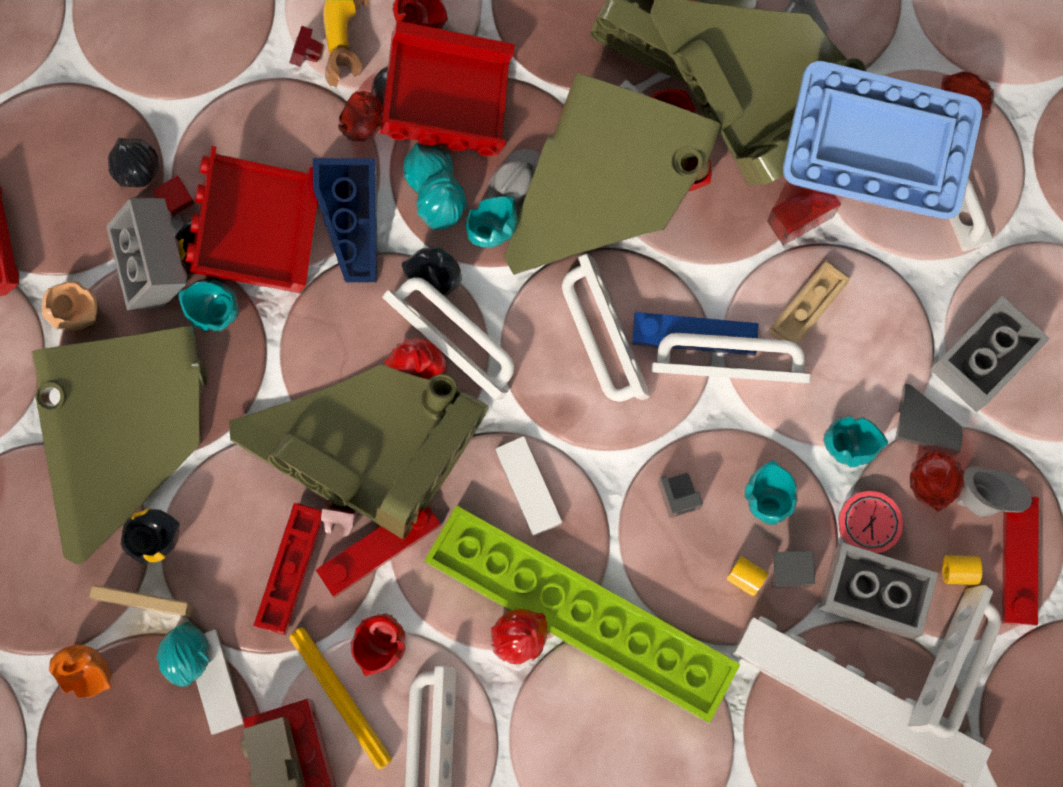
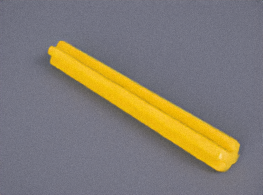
(340, 698)

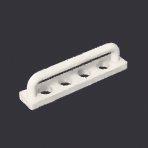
(976, 234)
(728, 342)
(637, 383)
(492, 386)
(939, 685)
(442, 726)

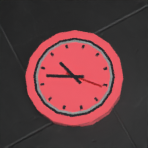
(870, 522)

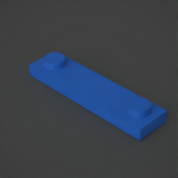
(651, 329)

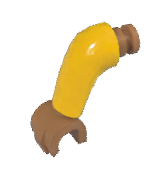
(336, 21)

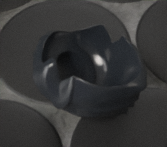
(132, 162)
(436, 268)

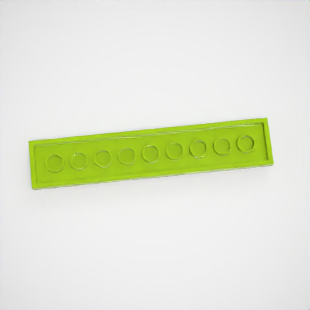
(583, 614)

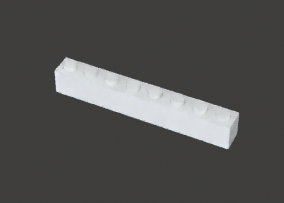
(857, 699)

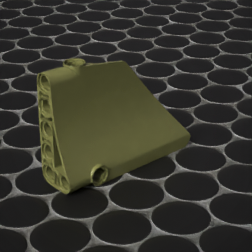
(118, 429)

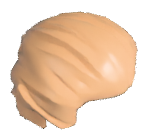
(69, 306)

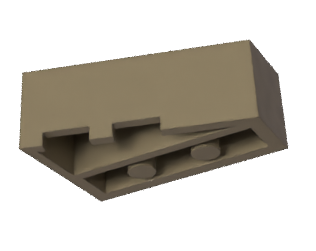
(272, 755)

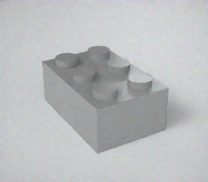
(146, 253)
(989, 354)
(878, 591)

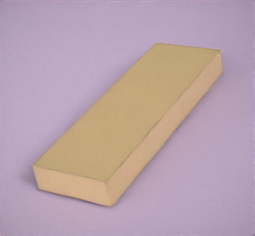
(810, 303)
(142, 601)

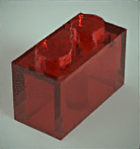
(802, 214)

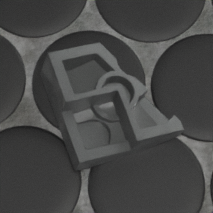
(927, 424)

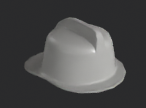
(514, 176)
(993, 491)

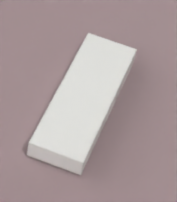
(528, 486)
(218, 690)

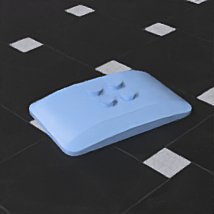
(882, 140)

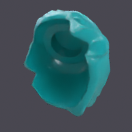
(423, 163)
(441, 201)
(492, 222)
(209, 304)
(854, 441)
(771, 493)
(183, 654)

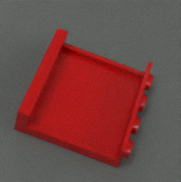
(446, 89)
(253, 223)

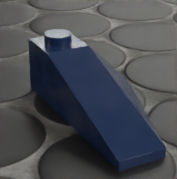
(349, 208)

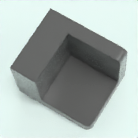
(679, 495)
(793, 569)

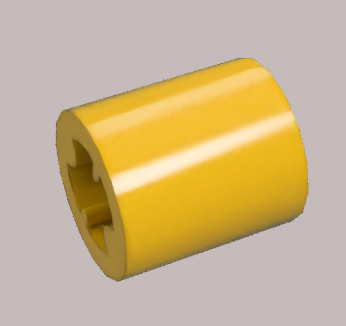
(962, 570)
(747, 576)

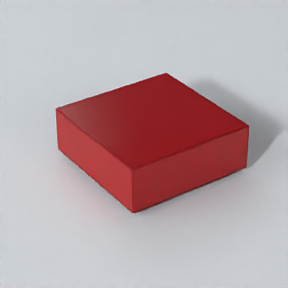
(175, 195)

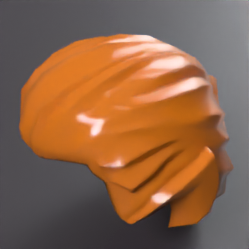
(80, 670)

